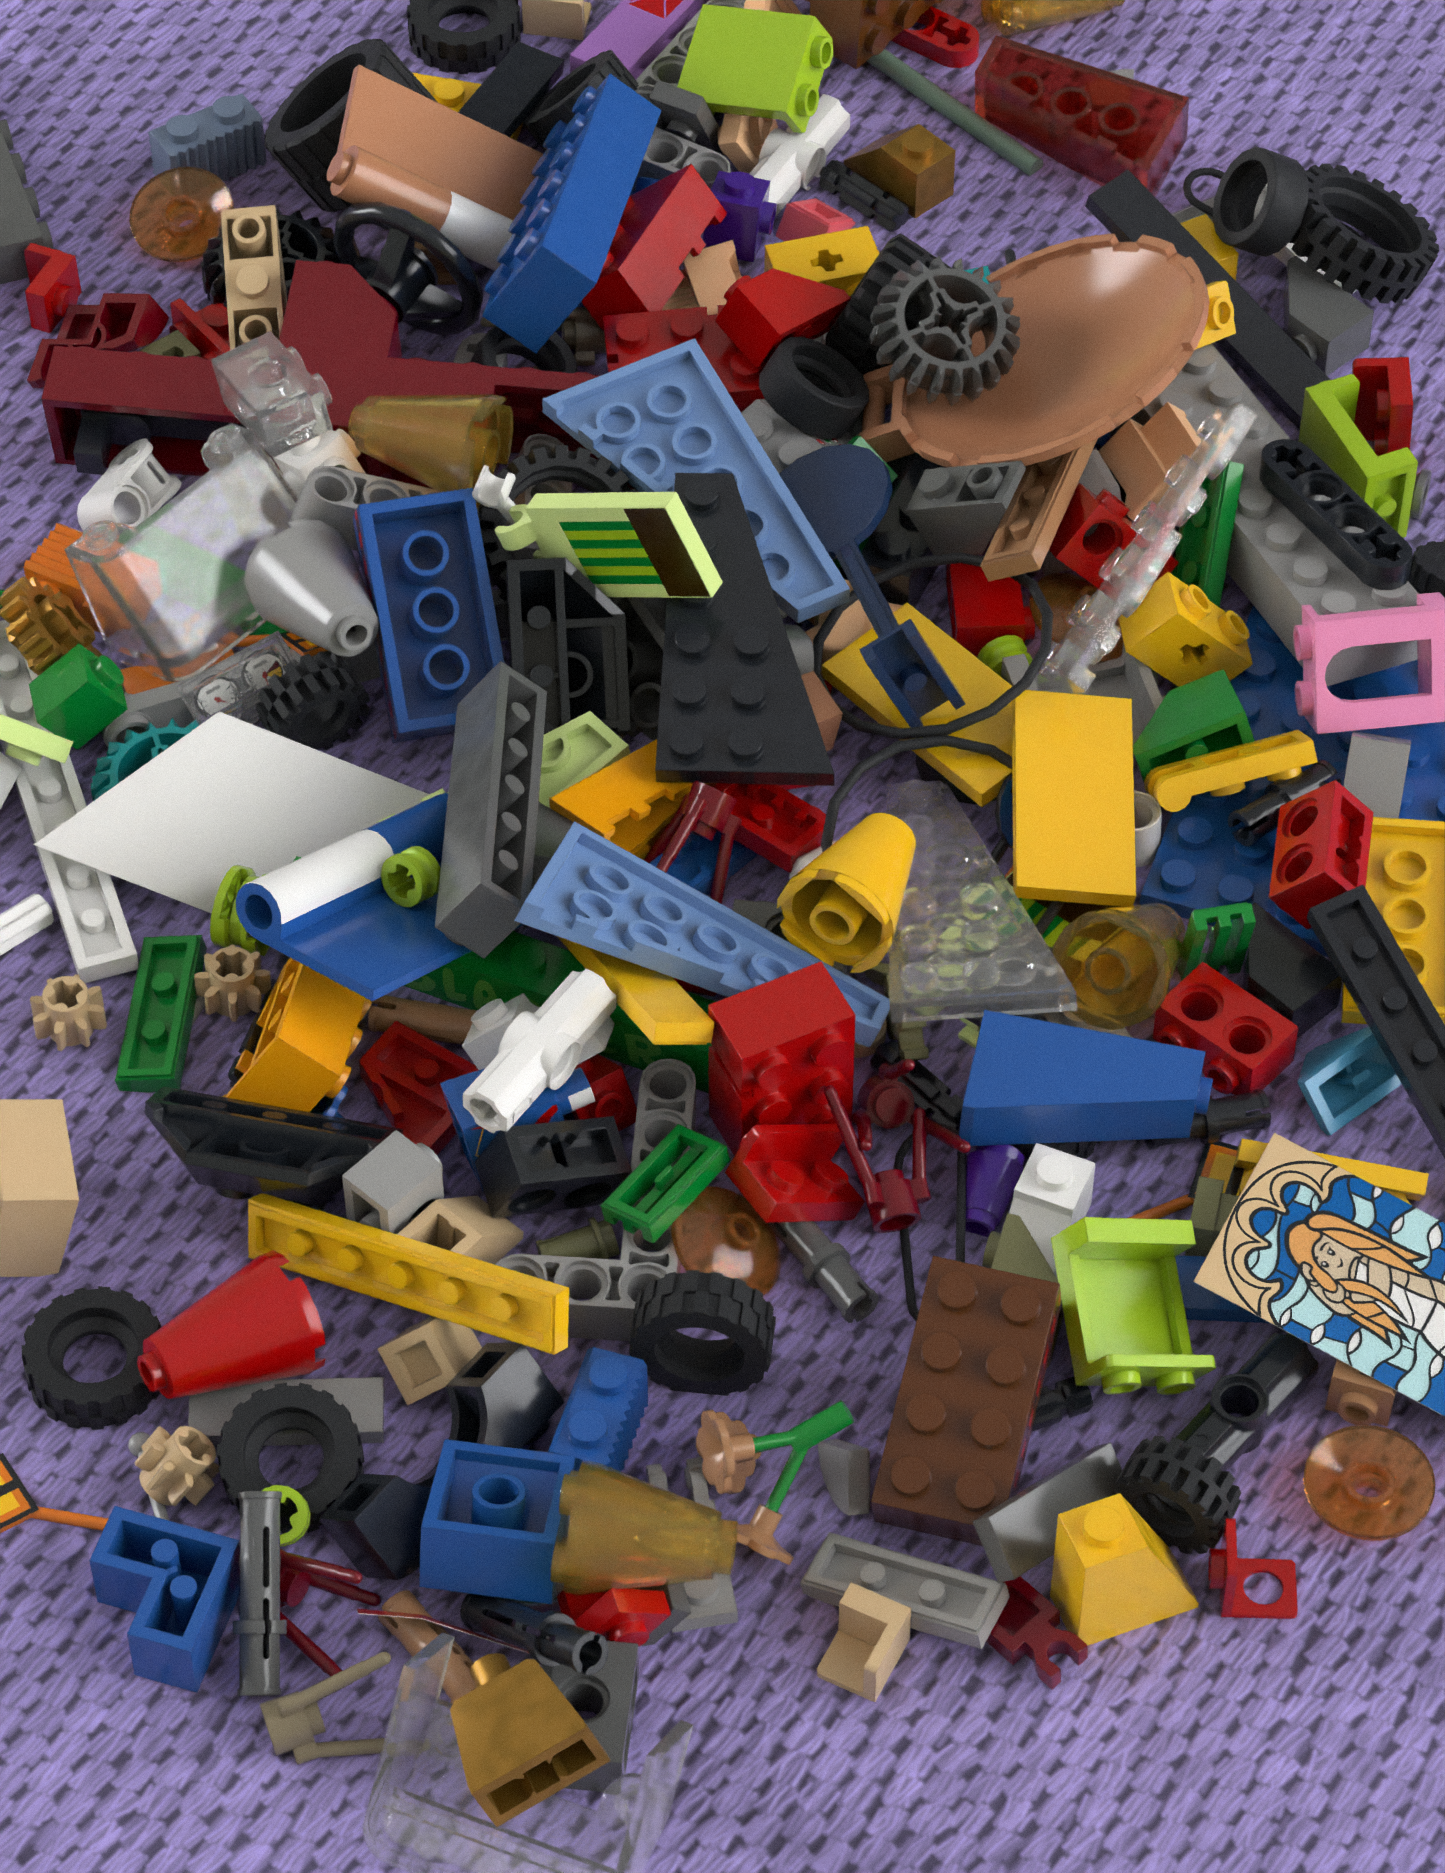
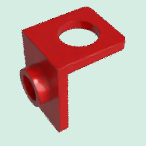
(1229, 1574)

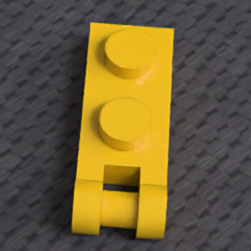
(1228, 769)

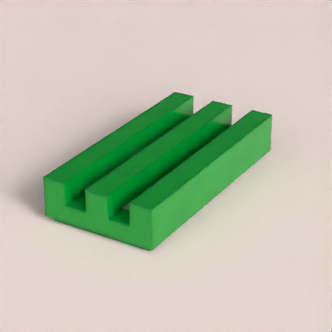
(1227, 938)
(674, 1186)

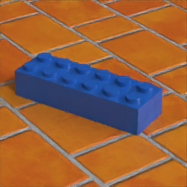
(570, 212)

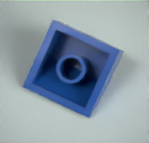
(493, 1521)

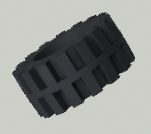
(1179, 1493)

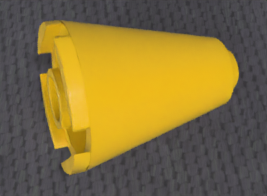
(851, 894)

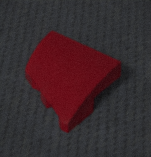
(116, 324)

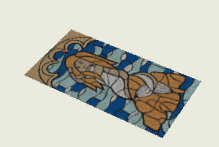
(1338, 1269)

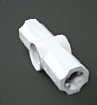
(795, 158)
(539, 1051)

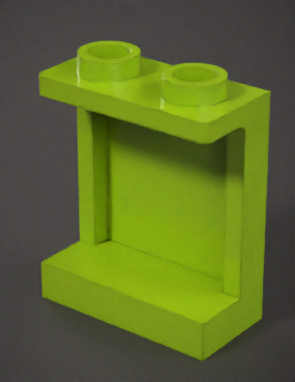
(758, 63)
(1330, 432)
(1127, 1304)

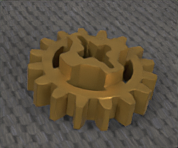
(43, 623)

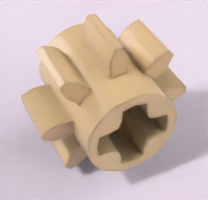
(232, 982)
(68, 1011)
(177, 1465)

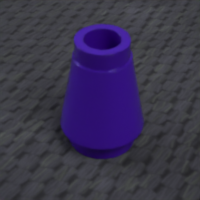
(990, 1185)

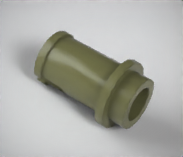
(590, 1241)

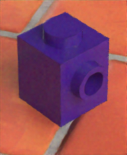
(747, 211)

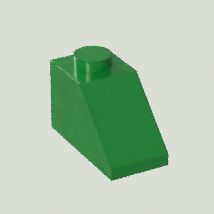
(1193, 722)

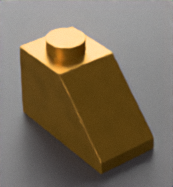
(909, 166)

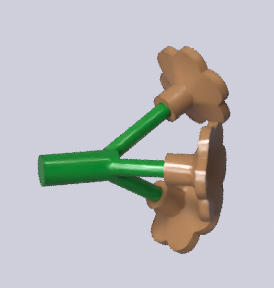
(731, 1455)

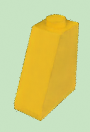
(1114, 1572)

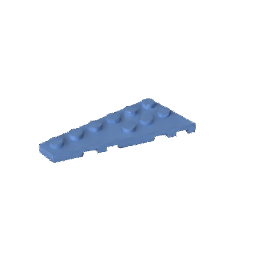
(679, 418)
(649, 918)

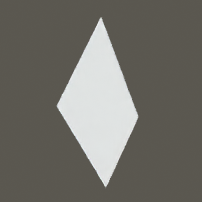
(223, 802)

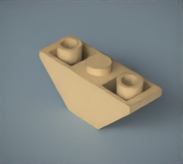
(253, 273)

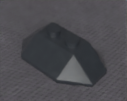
(568, 642)
(259, 1146)

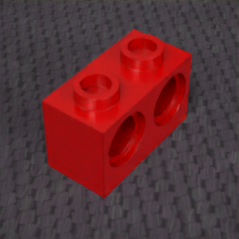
(1114, 530)
(1319, 849)
(1241, 1035)

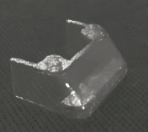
(431, 1823)

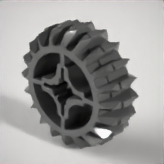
(938, 350)

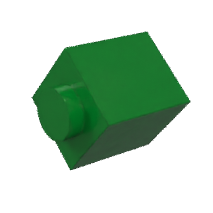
(78, 695)

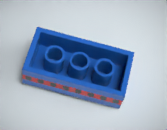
(431, 604)

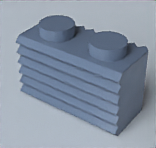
(216, 139)

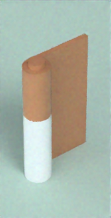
(431, 163)

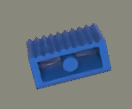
(603, 1409)

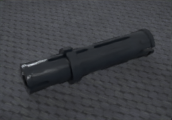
(572, 1647)

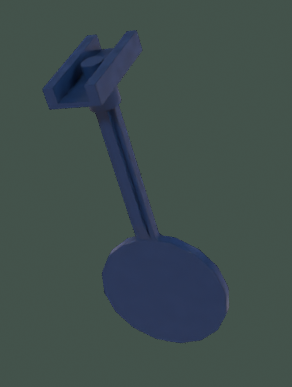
(844, 498)

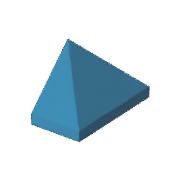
(1345, 1078)

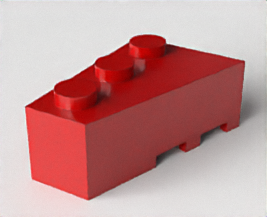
(651, 244)

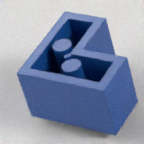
(178, 1586)

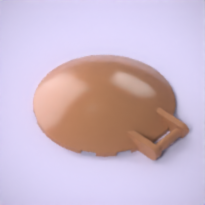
(1097, 344)

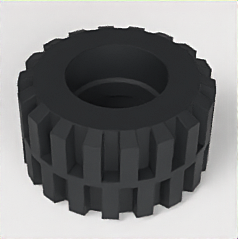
(852, 328)

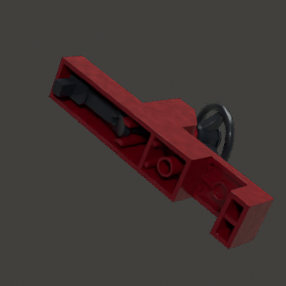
(343, 328)

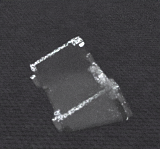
(175, 583)

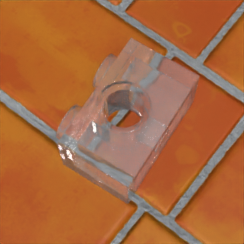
(273, 393)

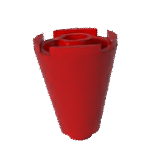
(237, 1335)

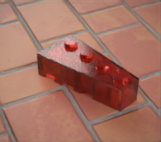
(1081, 113)

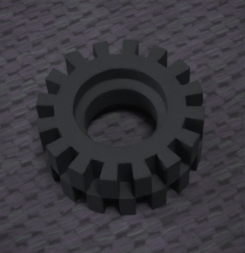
(314, 701)

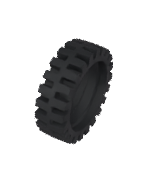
(1377, 272)
(538, 468)

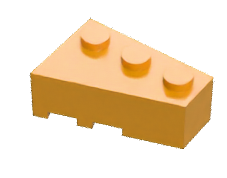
(624, 801)
(303, 1041)

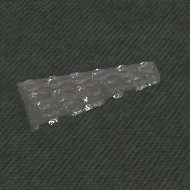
(1134, 570)
(960, 927)

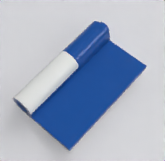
(338, 916)

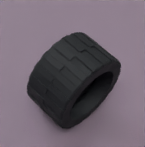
(310, 121)

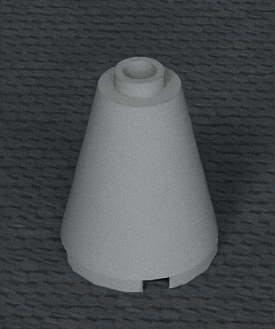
(312, 587)

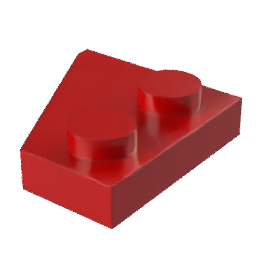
(405, 1080)

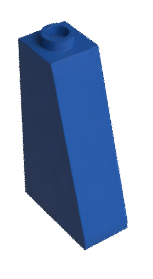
(1077, 1085)

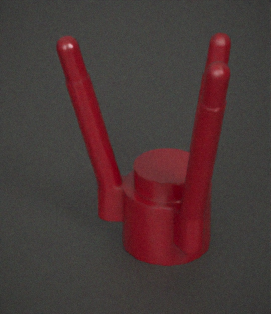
(702, 814)
(891, 1104)
(888, 1194)
(295, 1578)

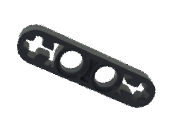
(1376, 555)

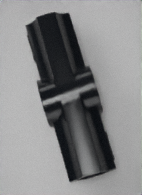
(1257, 1391)

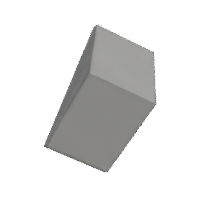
(1377, 772)

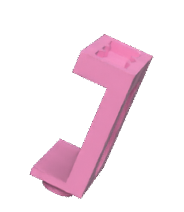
(1326, 635)

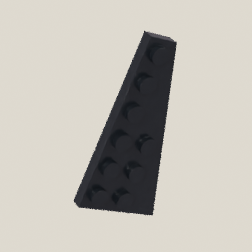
(729, 674)

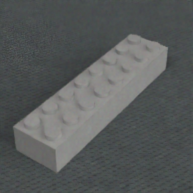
(1270, 550)

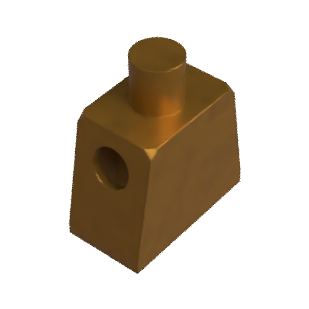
(519, 1737)

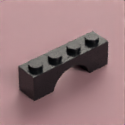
(493, 1401)

